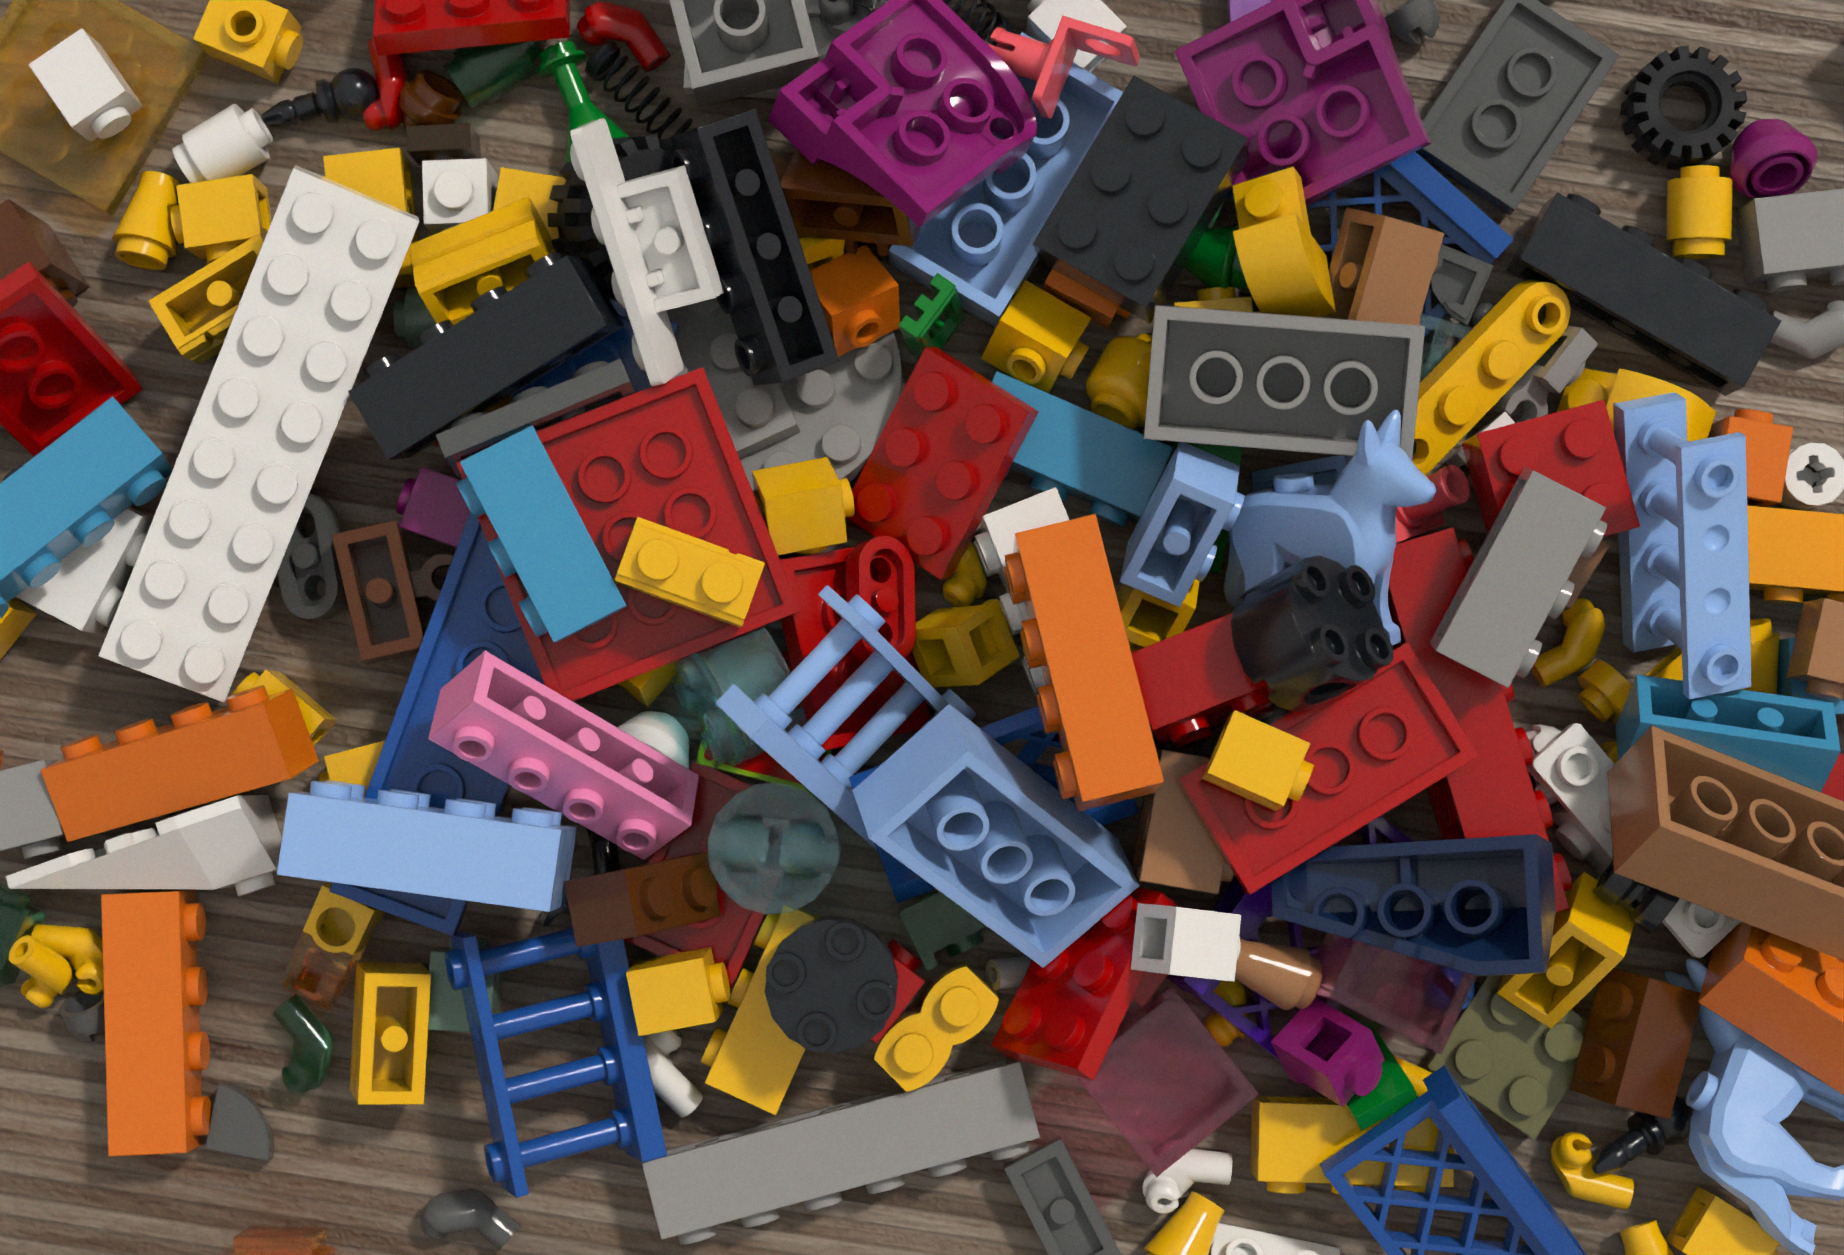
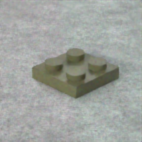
(1511, 1058)

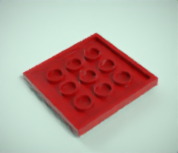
(672, 464)

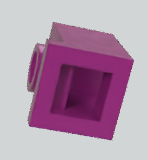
(1338, 1062)

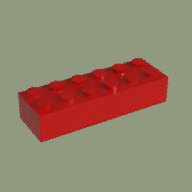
(1494, 790)

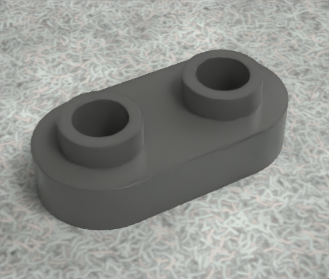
(311, 559)

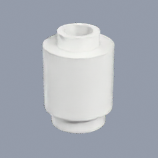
(224, 145)

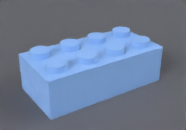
(990, 231)
(994, 837)
(427, 849)

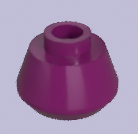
(1771, 159)

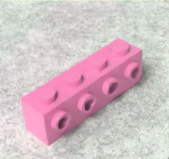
(564, 756)

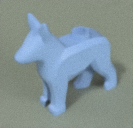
(1339, 521)
(1739, 1127)

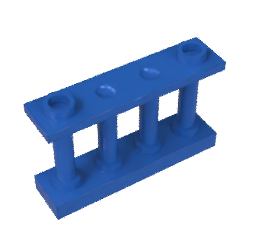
(618, 1063)

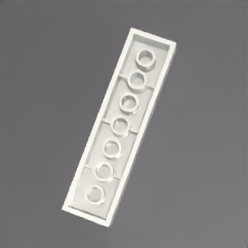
(259, 434)

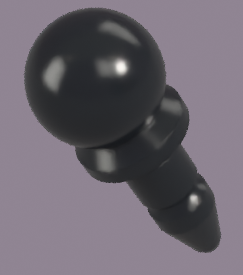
(345, 95)
(1645, 1134)

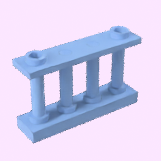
(1689, 557)
(802, 746)

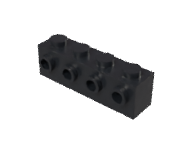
(755, 250)
(1645, 294)
(485, 356)

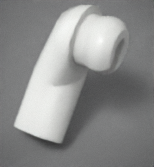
(1195, 1166)

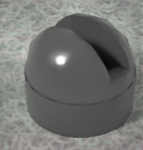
(1411, 15)
(84, 1015)

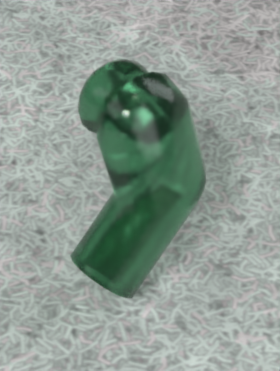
(310, 1049)

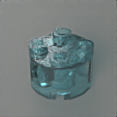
(703, 677)
(774, 847)

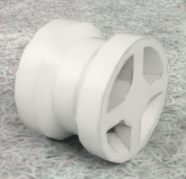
(1799, 479)

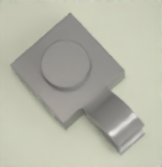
(1551, 373)

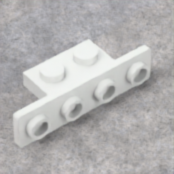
(652, 243)
(1577, 776)

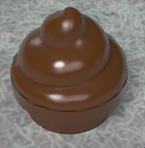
(429, 100)

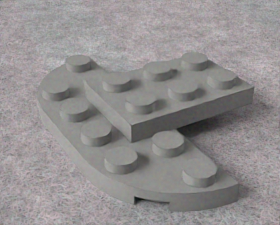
(814, 416)

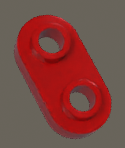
(889, 596)

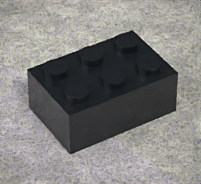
(1142, 199)

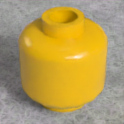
(1121, 380)

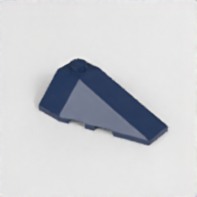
(1448, 902)

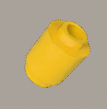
(1699, 213)

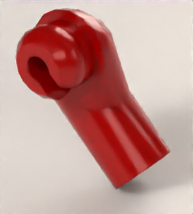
(623, 24)
(390, 77)

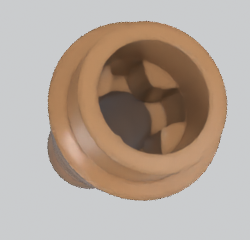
(1279, 973)

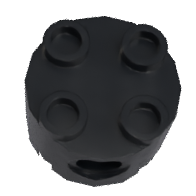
(1311, 632)
(831, 984)

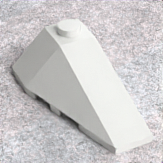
(200, 850)

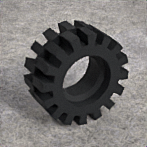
(1703, 76)

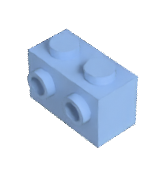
(1181, 524)

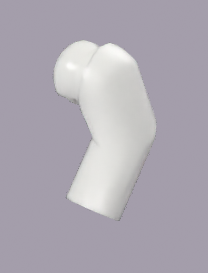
(666, 1078)

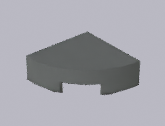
(1459, 283)
(239, 1125)

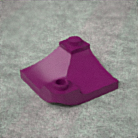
(1308, 90)
(909, 107)

